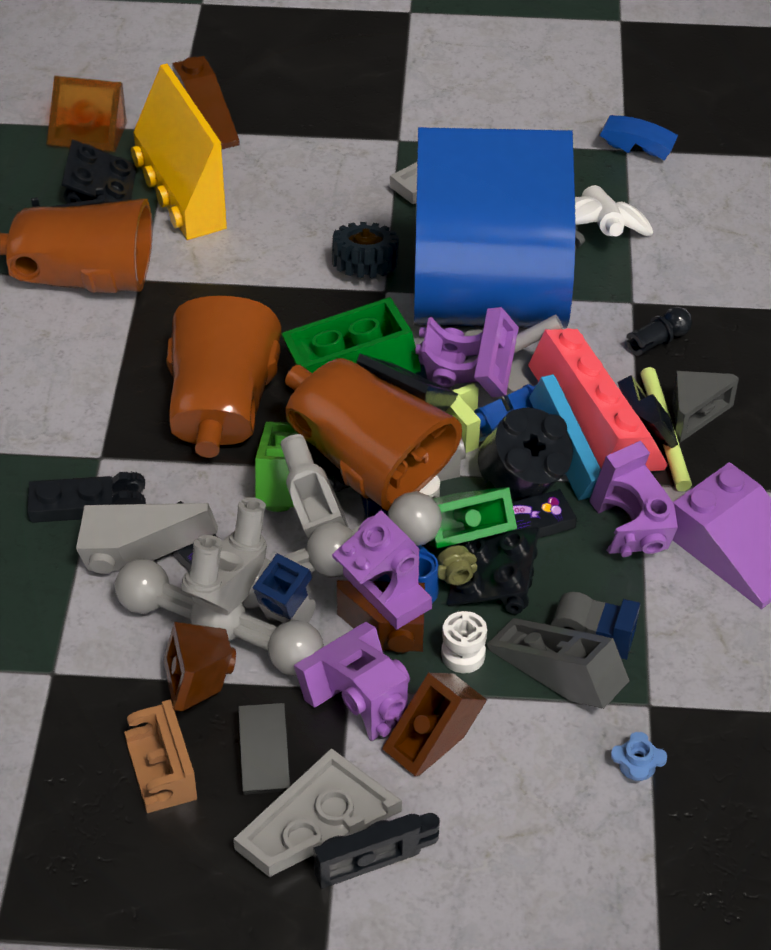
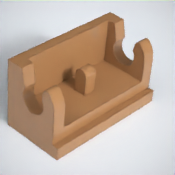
(160, 758)

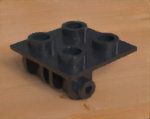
(93, 168)
(502, 570)

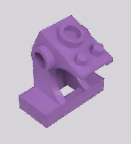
(446, 349)
(631, 485)
(379, 550)
(369, 685)

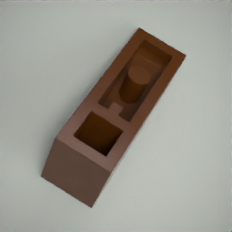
(203, 88)

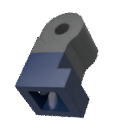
(590, 616)

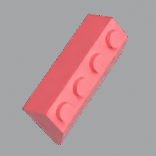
(593, 396)

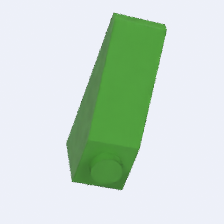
(272, 468)

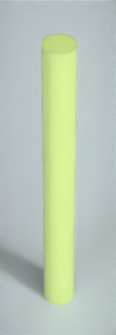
(673, 455)

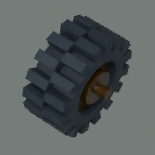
(365, 249)

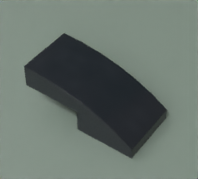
(649, 411)

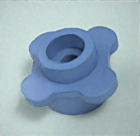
(638, 767)

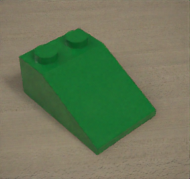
(369, 330)

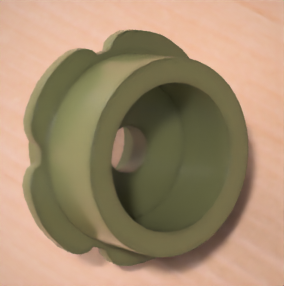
(456, 565)

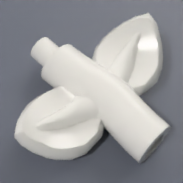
(611, 217)

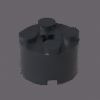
(526, 452)

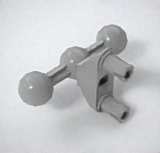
(325, 520)
(217, 587)

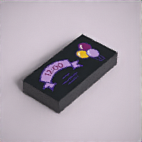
(546, 511)

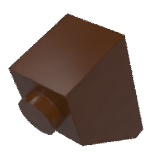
(357, 609)
(197, 663)
(433, 721)

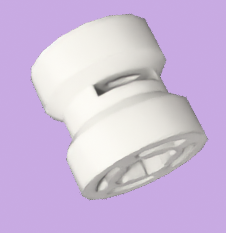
(464, 642)

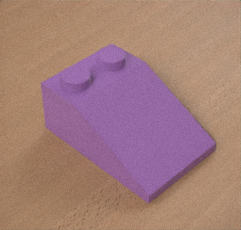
(729, 530)

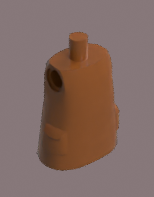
(82, 246)
(219, 365)
(371, 429)

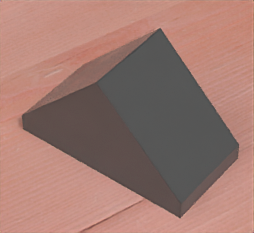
(700, 399)

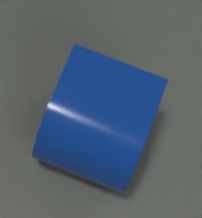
(494, 225)

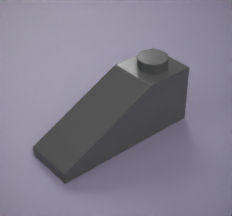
(568, 661)

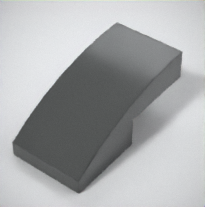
(264, 749)

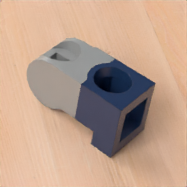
(283, 591)

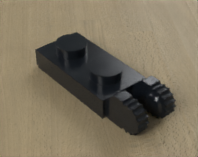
(67, 497)

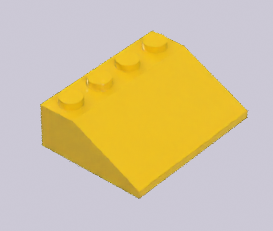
(180, 158)

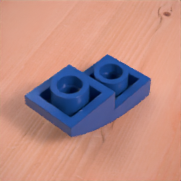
(625, 131)

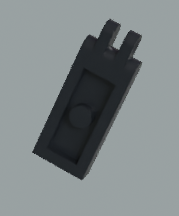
(374, 848)

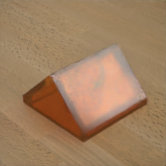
(87, 113)

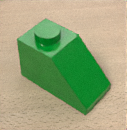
(474, 516)

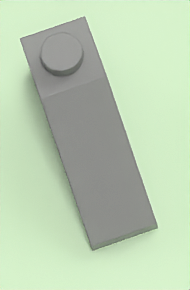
(129, 532)

